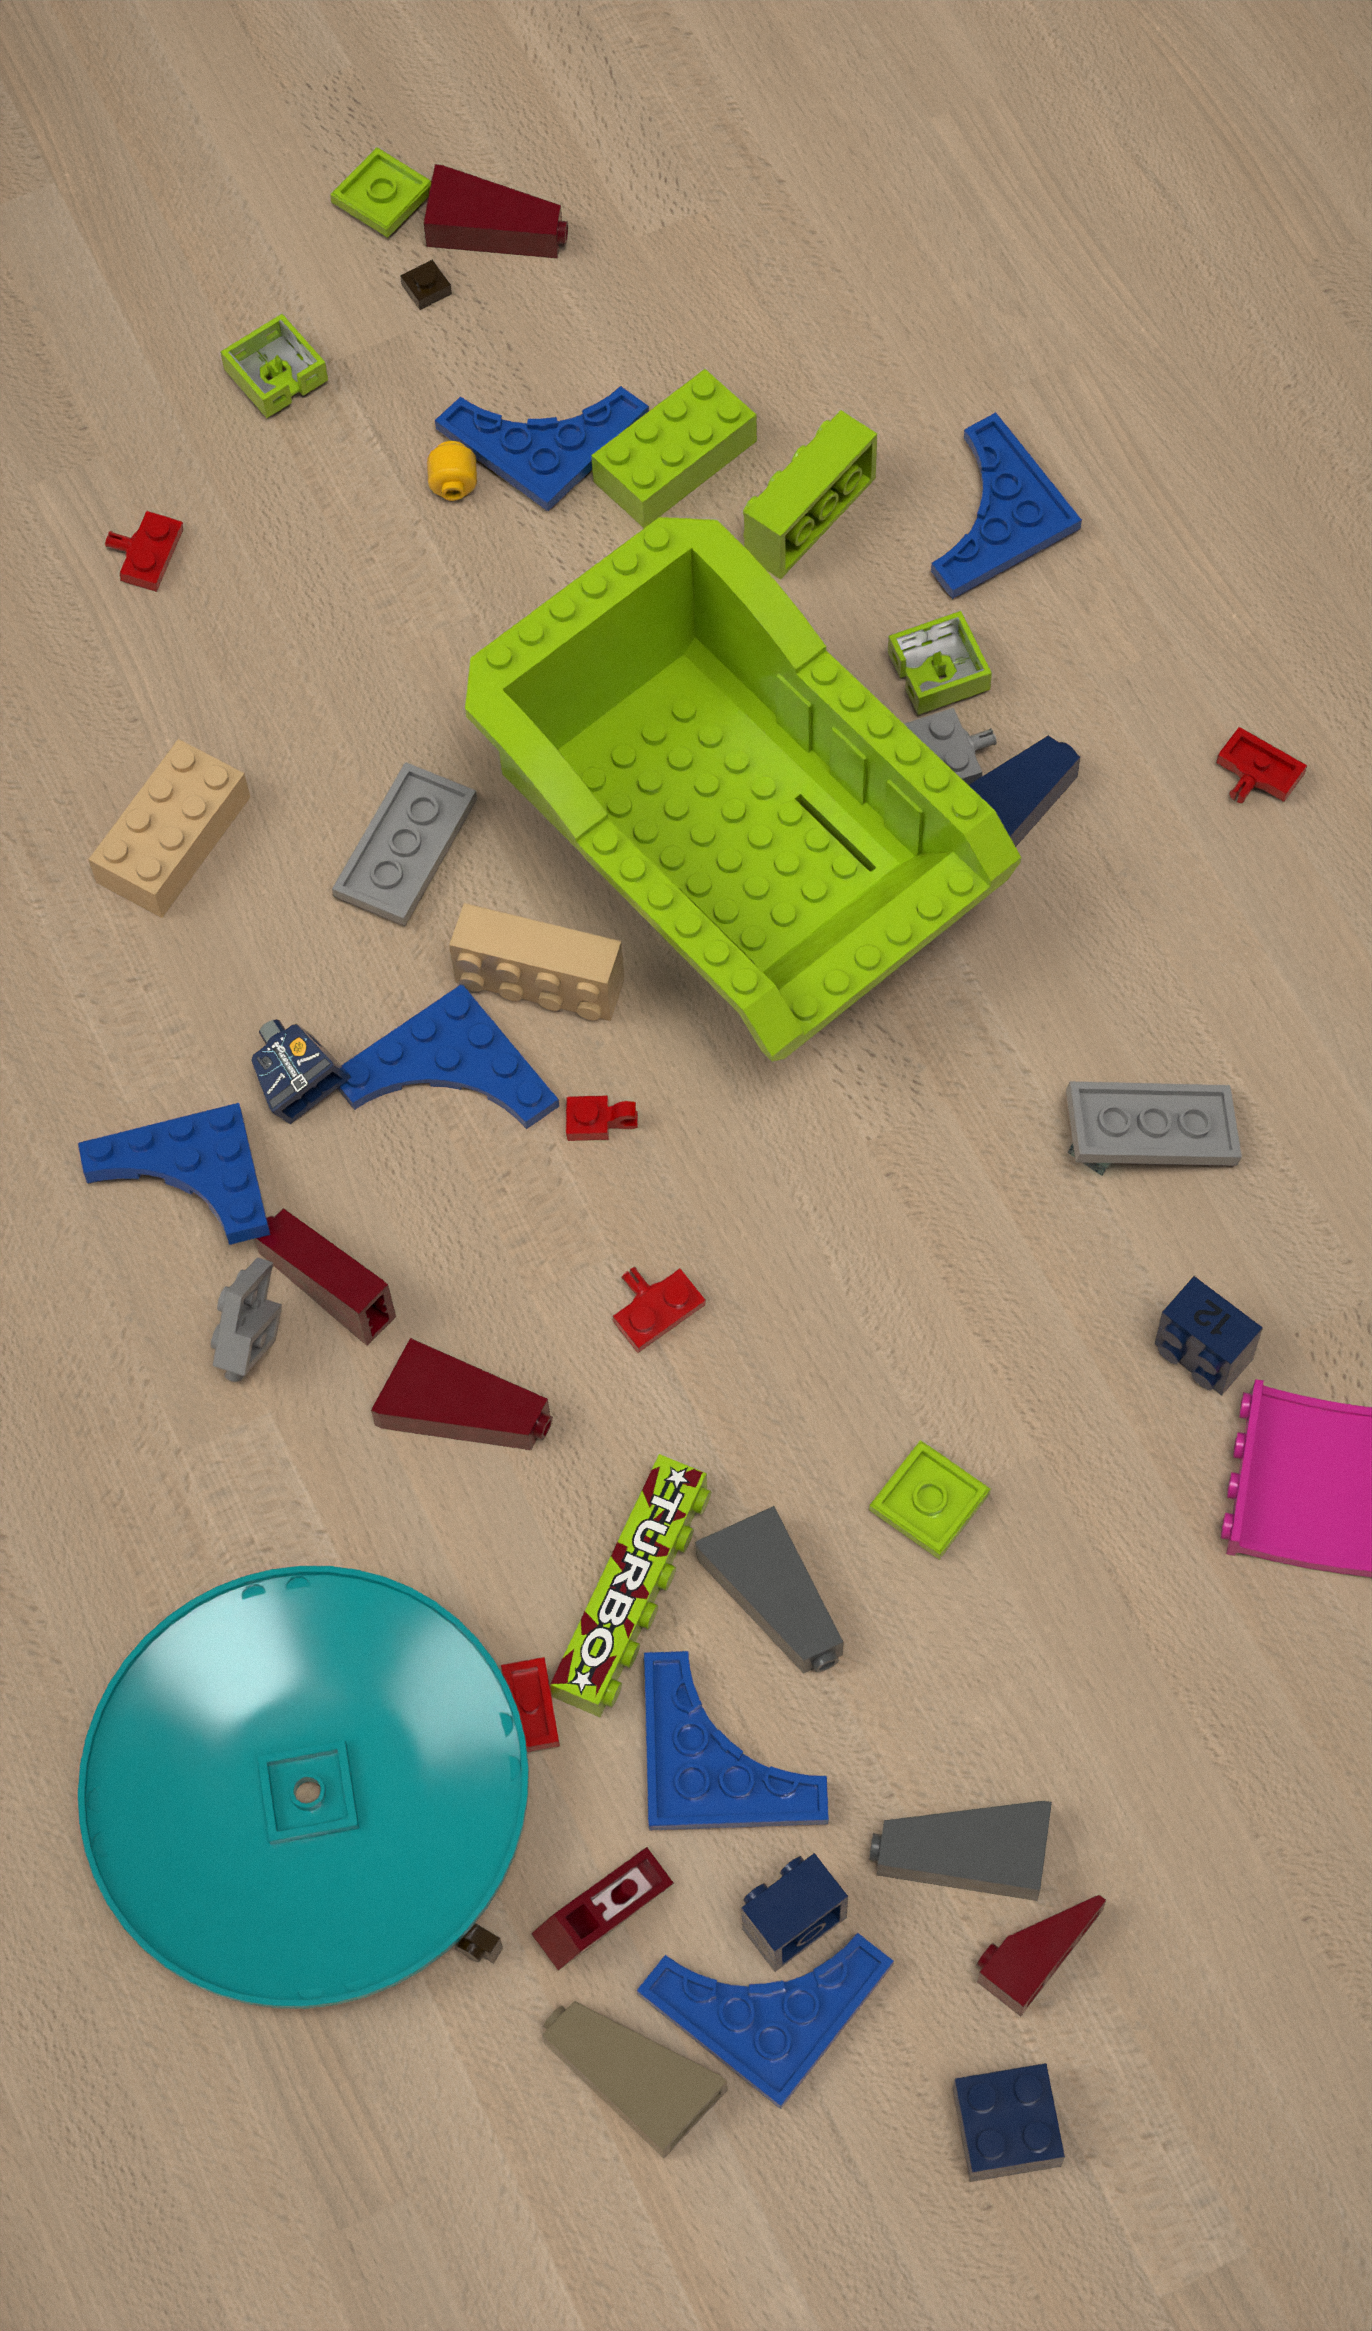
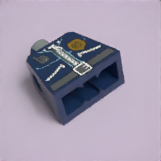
(295, 1070)

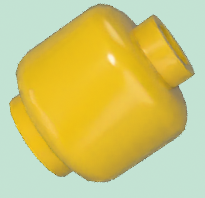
(452, 470)

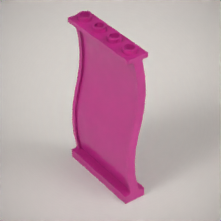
(1302, 1483)

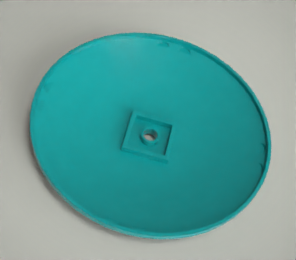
(289, 1686)

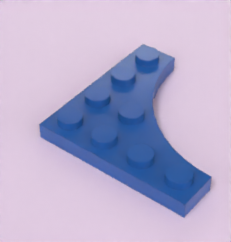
(544, 454)
(1016, 514)
(454, 1048)
(193, 1153)
(702, 1776)
(771, 2029)

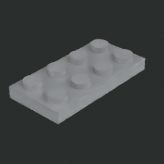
(404, 844)
(1153, 1123)

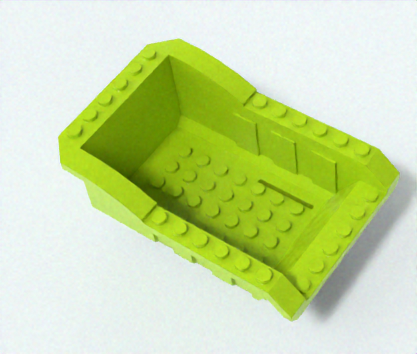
(734, 778)

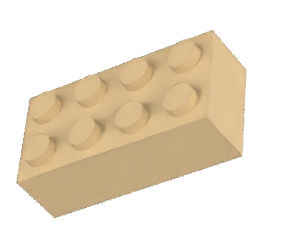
(169, 828)
(537, 962)

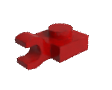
(593, 1117)

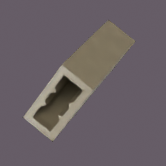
(638, 2078)

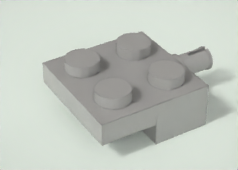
(952, 743)
(246, 1322)

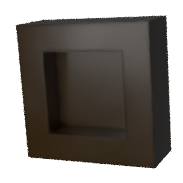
(426, 284)
(480, 1944)

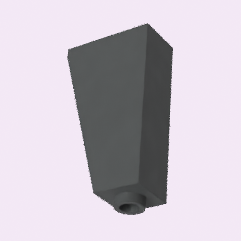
(771, 1584)
(972, 1850)

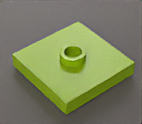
(382, 192)
(929, 1499)

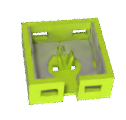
(266, 357)
(953, 653)

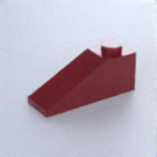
(602, 1908)
(1031, 1956)

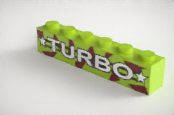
(630, 1586)

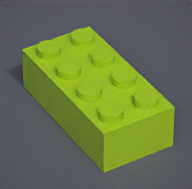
(674, 448)
(810, 493)

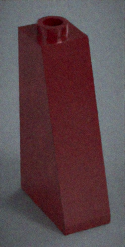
(490, 217)
(328, 1276)
(458, 1401)

